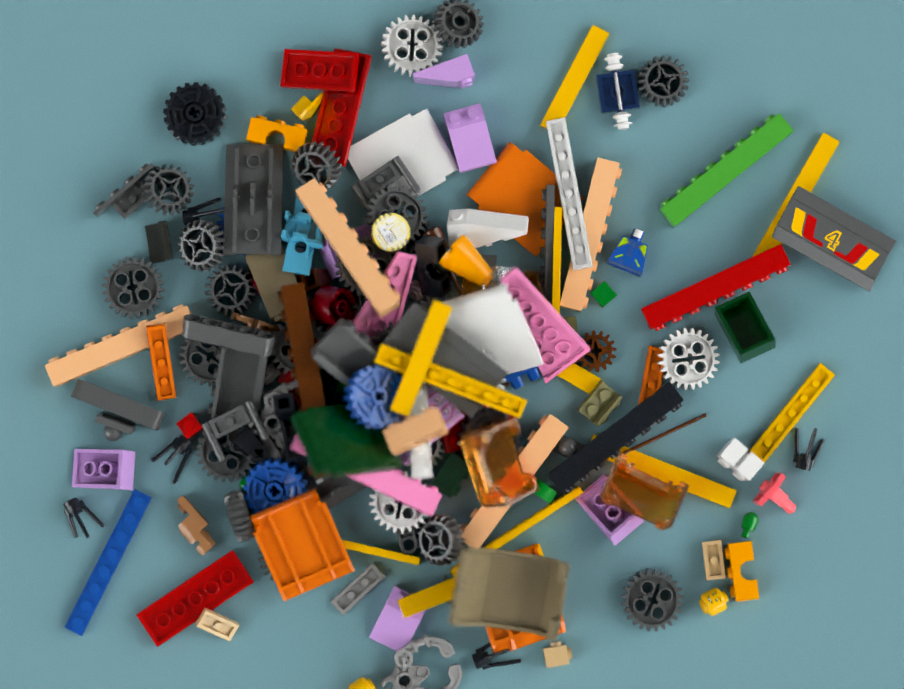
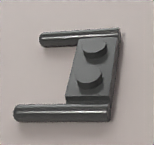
(382, 178)
(232, 421)

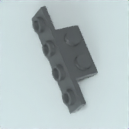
(128, 197)

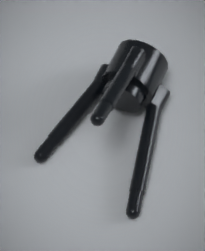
(191, 214)
(180, 445)
(805, 461)
(73, 509)
(483, 659)

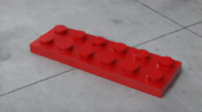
(340, 113)
(187, 601)

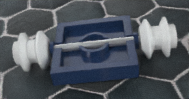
(617, 91)

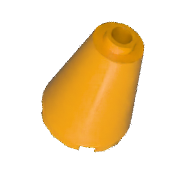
(467, 262)

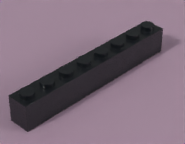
(614, 438)

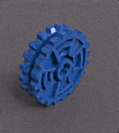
(362, 400)
(270, 474)

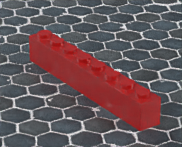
(716, 286)

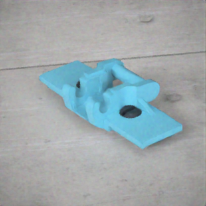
(299, 246)

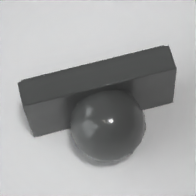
(114, 426)
(567, 447)

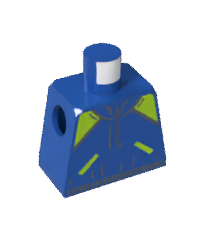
(630, 254)

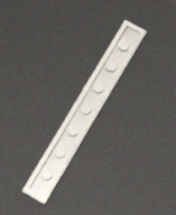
(569, 194)

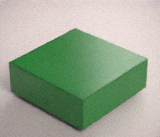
(603, 294)

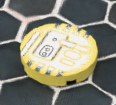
(390, 232)

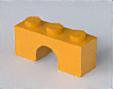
(261, 129)
(741, 588)

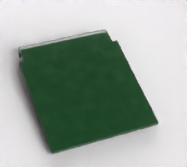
(340, 445)

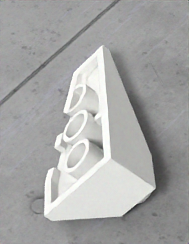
(484, 226)

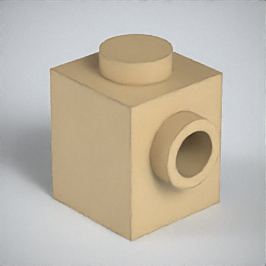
(557, 654)

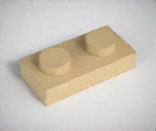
(713, 560)
(217, 624)

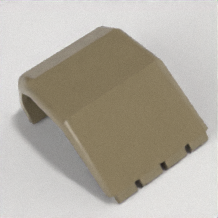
(509, 591)

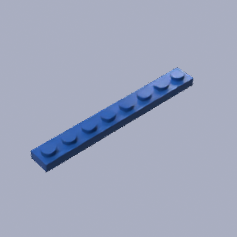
(108, 562)

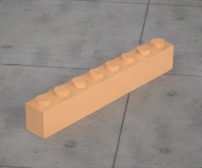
(594, 213)
(347, 247)
(112, 348)
(531, 458)

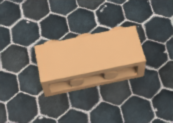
(415, 431)

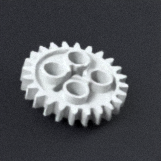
(394, 44)
(686, 342)
(381, 500)

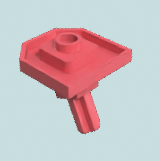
(771, 490)

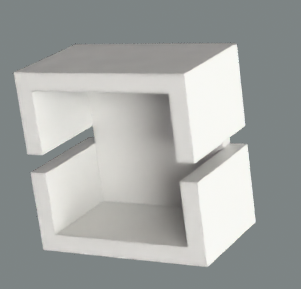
(731, 454)

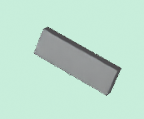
(358, 589)

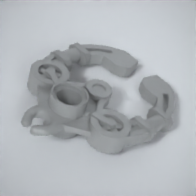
(269, 412)
(417, 673)

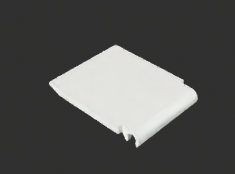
(416, 143)
(496, 324)

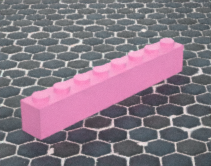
(395, 486)

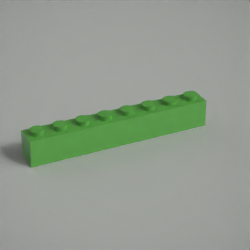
(726, 170)

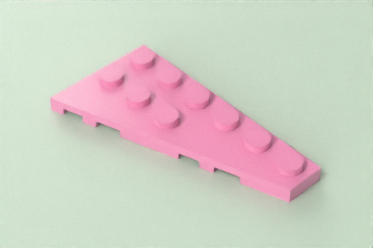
(400, 275)
(555, 338)

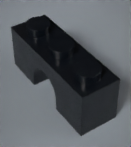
(432, 280)

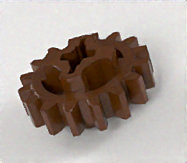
(604, 350)

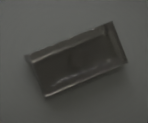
(159, 242)

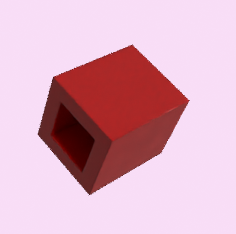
(190, 425)

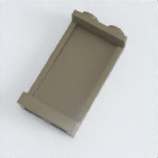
(269, 279)

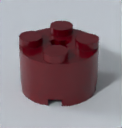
(332, 304)

